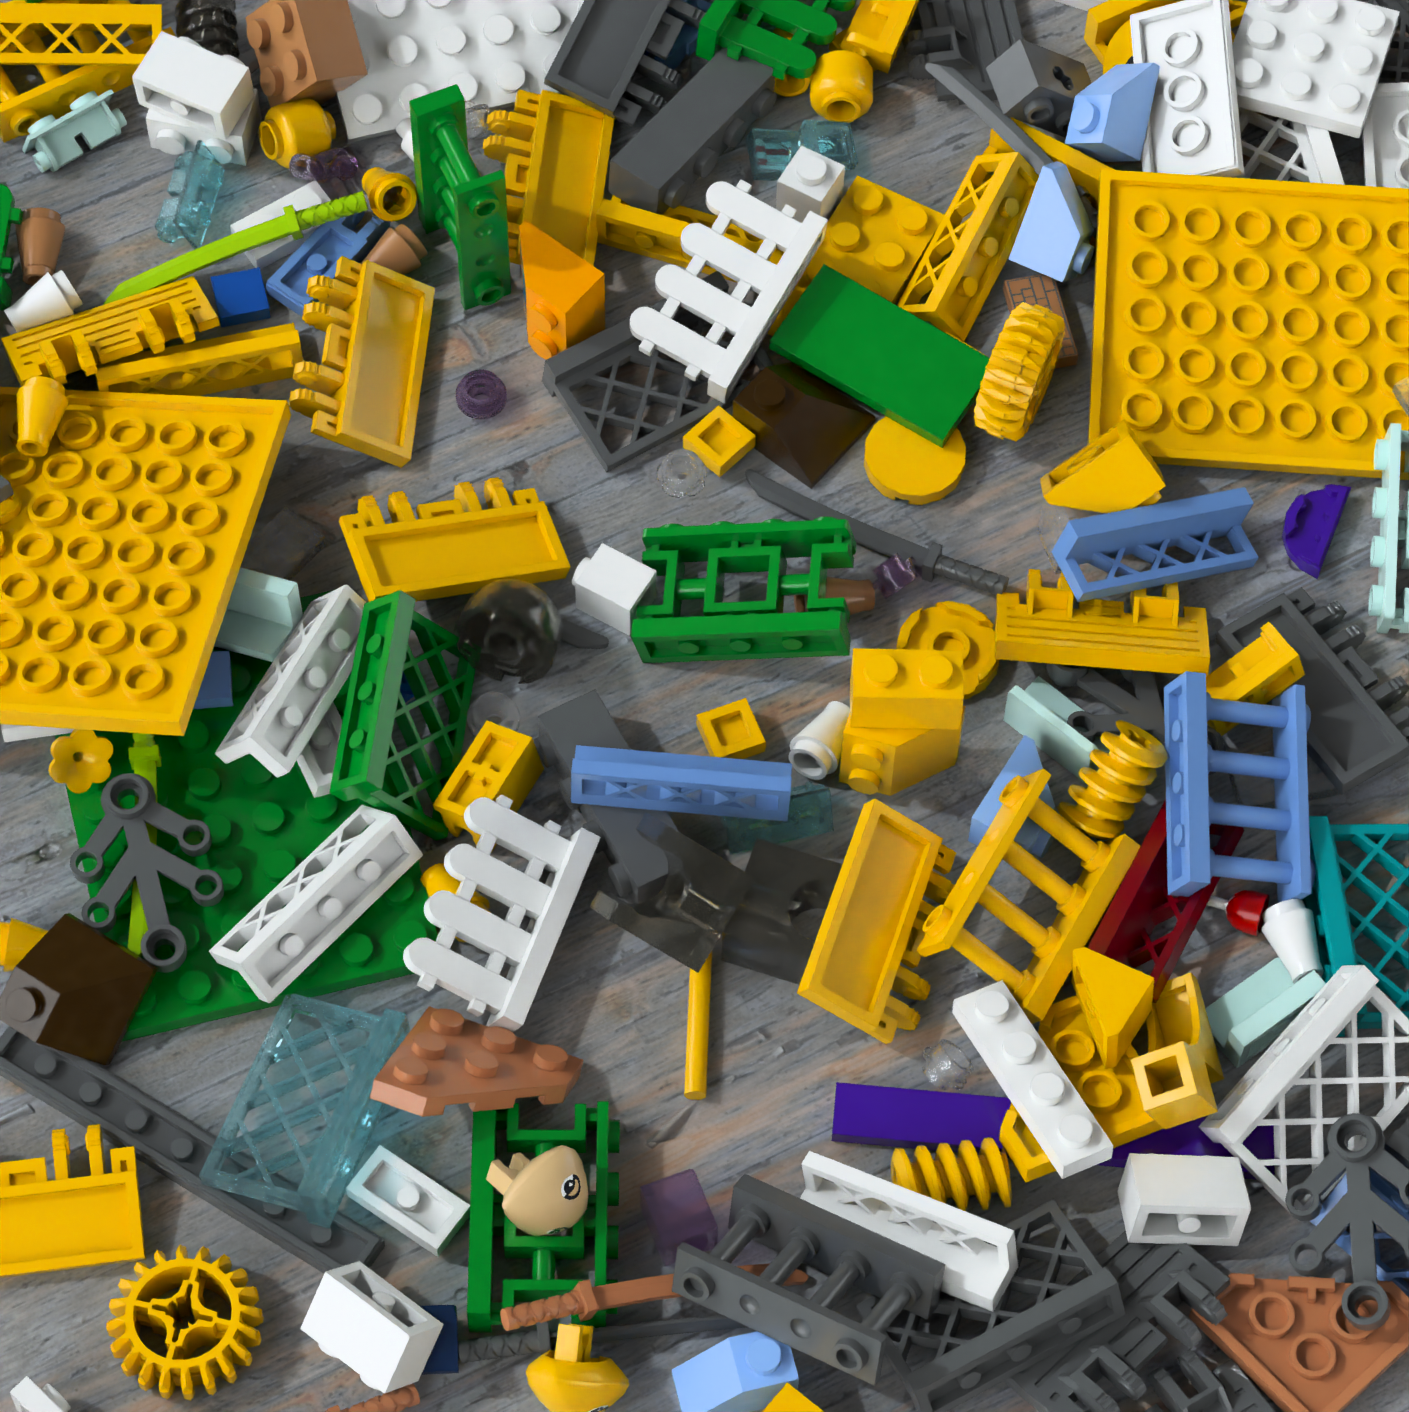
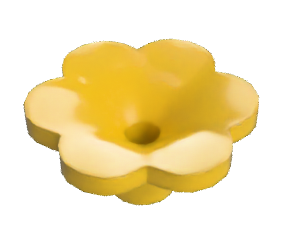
(86, 766)

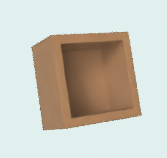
(305, 49)

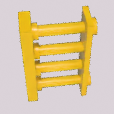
(61, 89)
(1078, 904)

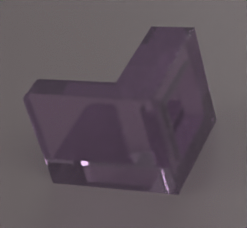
(678, 1214)

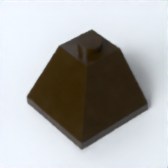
(800, 420)
(76, 991)

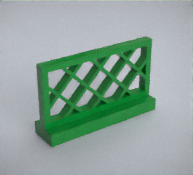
(376, 702)

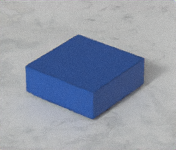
(240, 297)

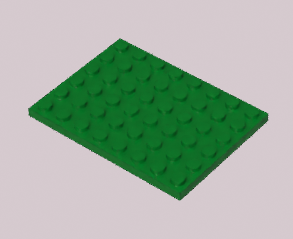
(258, 838)

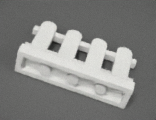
(726, 311)
(545, 904)

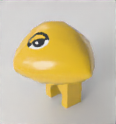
(571, 1379)

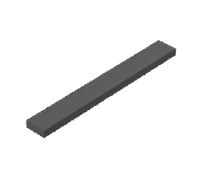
(175, 1149)

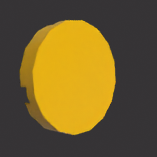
(909, 465)
(955, 628)

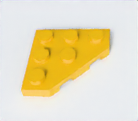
(1108, 1093)

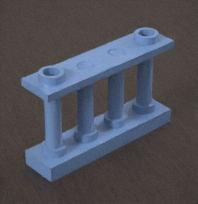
(1193, 810)

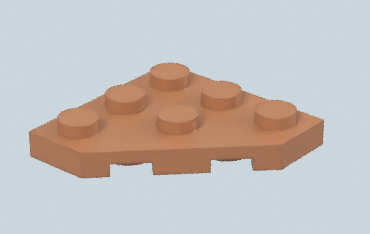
(466, 1062)
(1300, 1343)

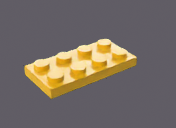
(871, 240)

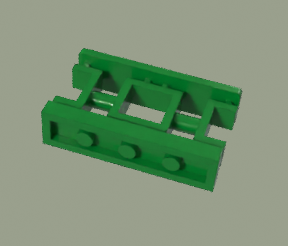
(745, 627)
(489, 1219)

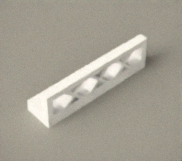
(298, 684)
(318, 903)
(972, 1267)

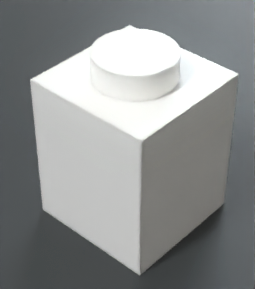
(811, 184)
(613, 587)

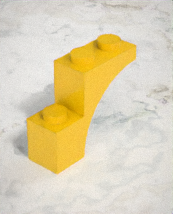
(1180, 1057)

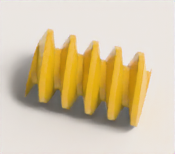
(1116, 783)
(955, 1176)

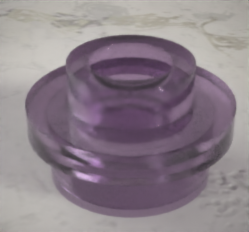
(478, 383)
(894, 575)

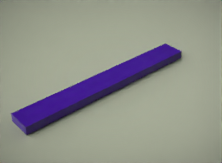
(933, 1117)

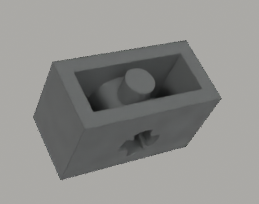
(1037, 85)

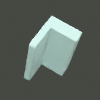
(260, 615)
(1043, 715)
(1259, 1010)

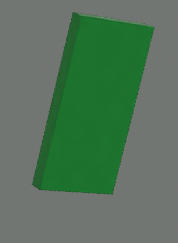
(881, 355)

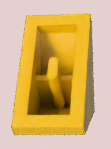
(1113, 1001)

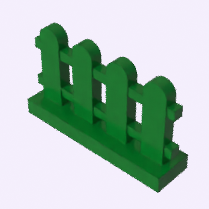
(726, 29)

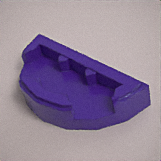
(1312, 525)

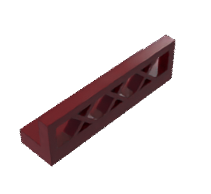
(1145, 902)

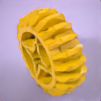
(1019, 371)
(143, 1308)

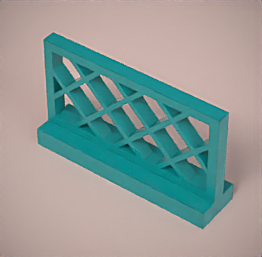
(1334, 916)

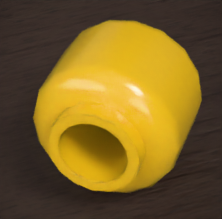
(841, 86)
(296, 129)

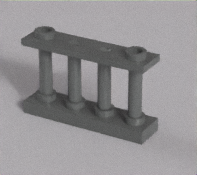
(824, 1242)

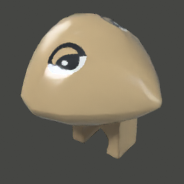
(542, 1193)

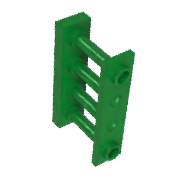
(458, 198)

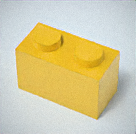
(906, 688)

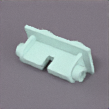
(88, 118)

